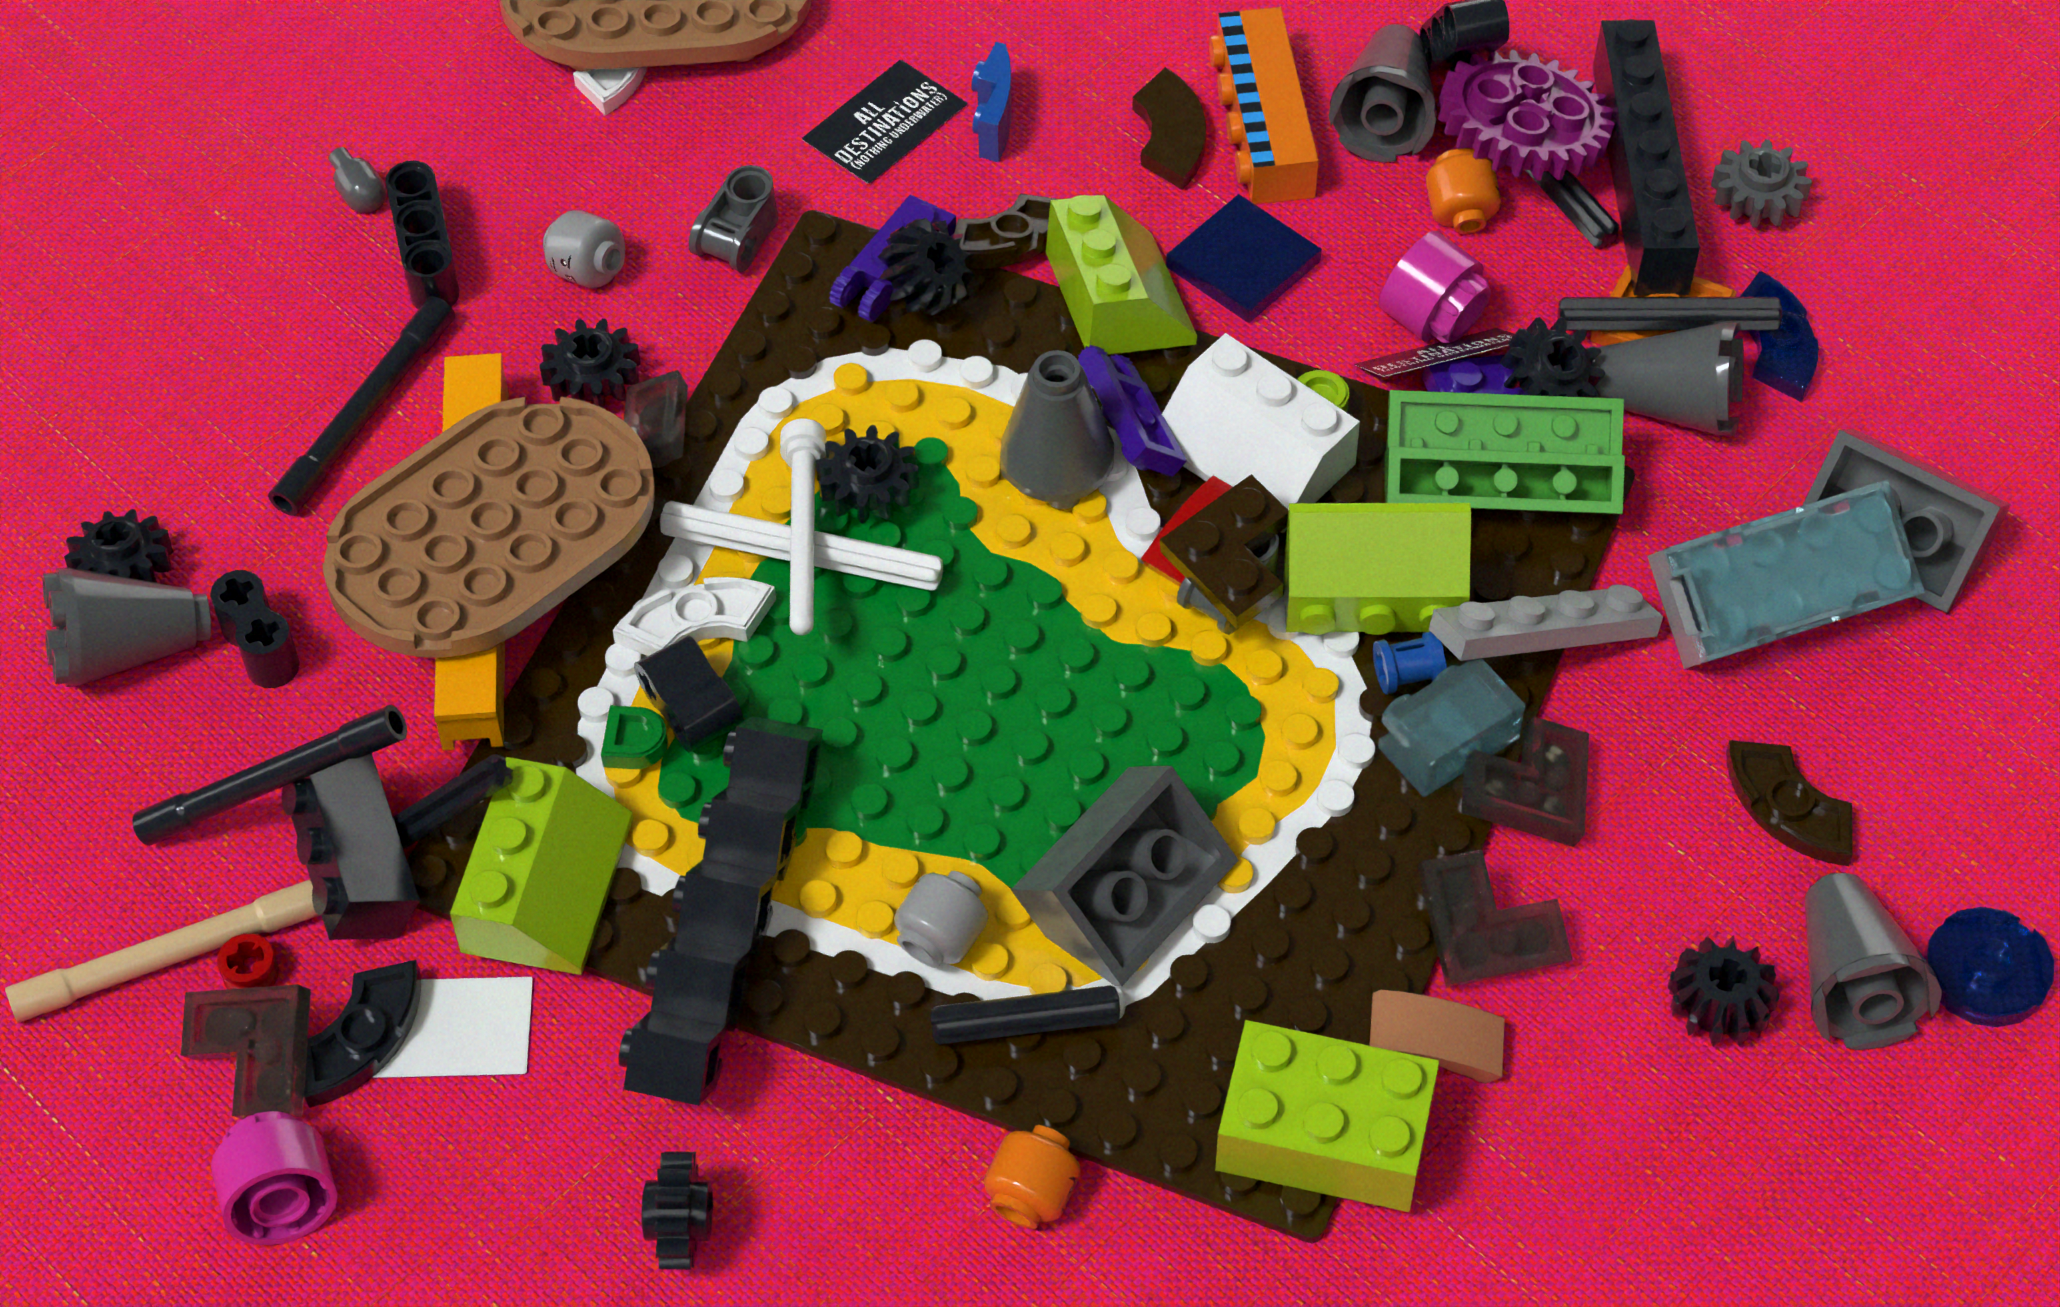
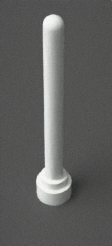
(800, 446)

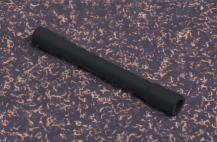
(311, 468)
(350, 741)

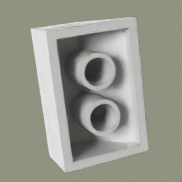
(1250, 417)

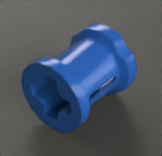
(1408, 661)

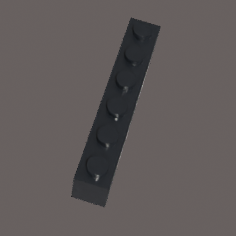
(1646, 159)

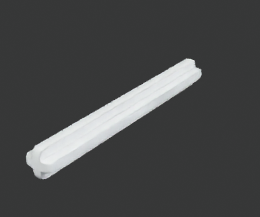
(774, 541)

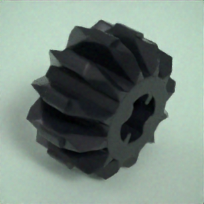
(926, 266)
(1723, 991)

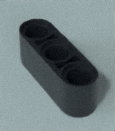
(1464, 30)
(421, 233)

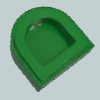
(633, 738)

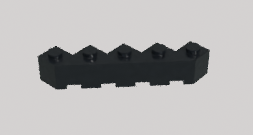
(722, 911)

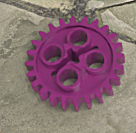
(1525, 115)

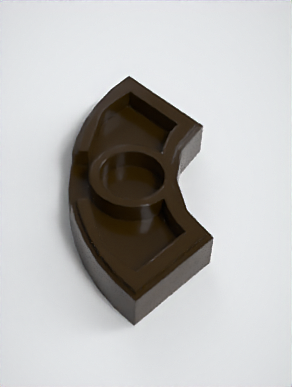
(1175, 128)
(1007, 236)
(1787, 804)

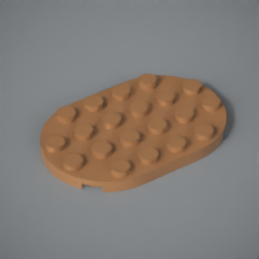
(651, 31)
(488, 527)

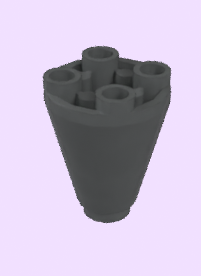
(1056, 434)
(116, 623)

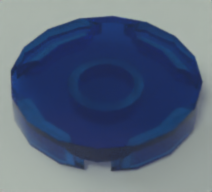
(1990, 966)

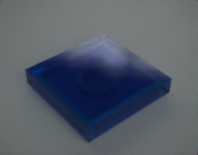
(1243, 258)

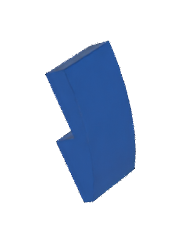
(994, 108)

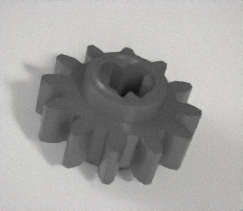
(1761, 183)

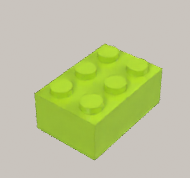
(1326, 1115)

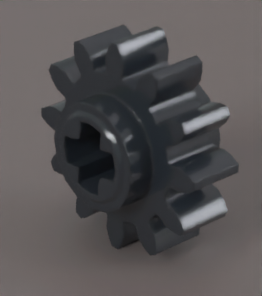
(1552, 361)
(590, 363)
(867, 474)
(121, 547)
(677, 1210)

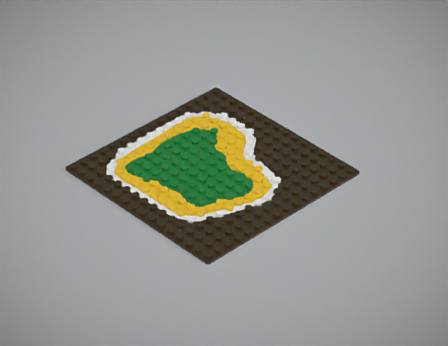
(998, 714)

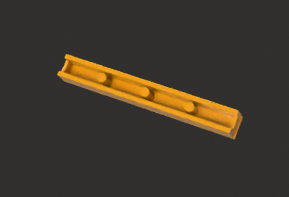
(472, 684)

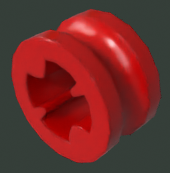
(232, 957)

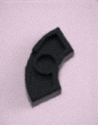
(364, 1034)

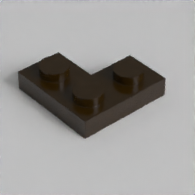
(1217, 550)

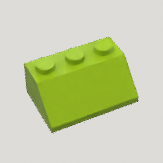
(1114, 278)
(1374, 565)
(540, 869)

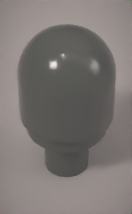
(357, 182)

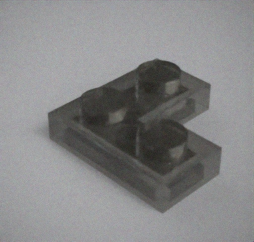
(658, 415)
(1539, 794)
(1476, 938)
(266, 1035)

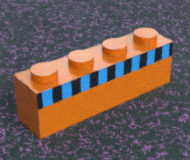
(1265, 106)

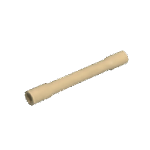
(65, 986)

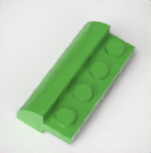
(1505, 451)

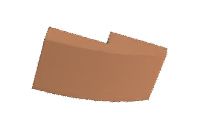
(1439, 1029)

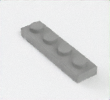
(1545, 622)

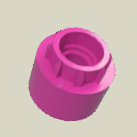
(1436, 290)
(273, 1179)

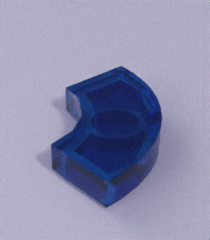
(1789, 353)

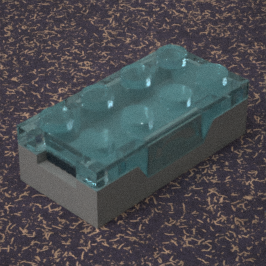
(1785, 573)

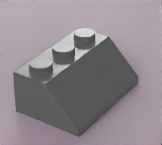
(1942, 516)
(1126, 872)

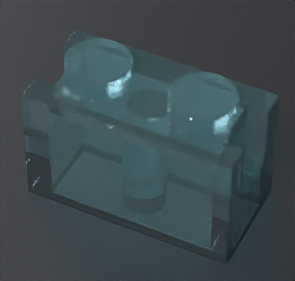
(1447, 721)

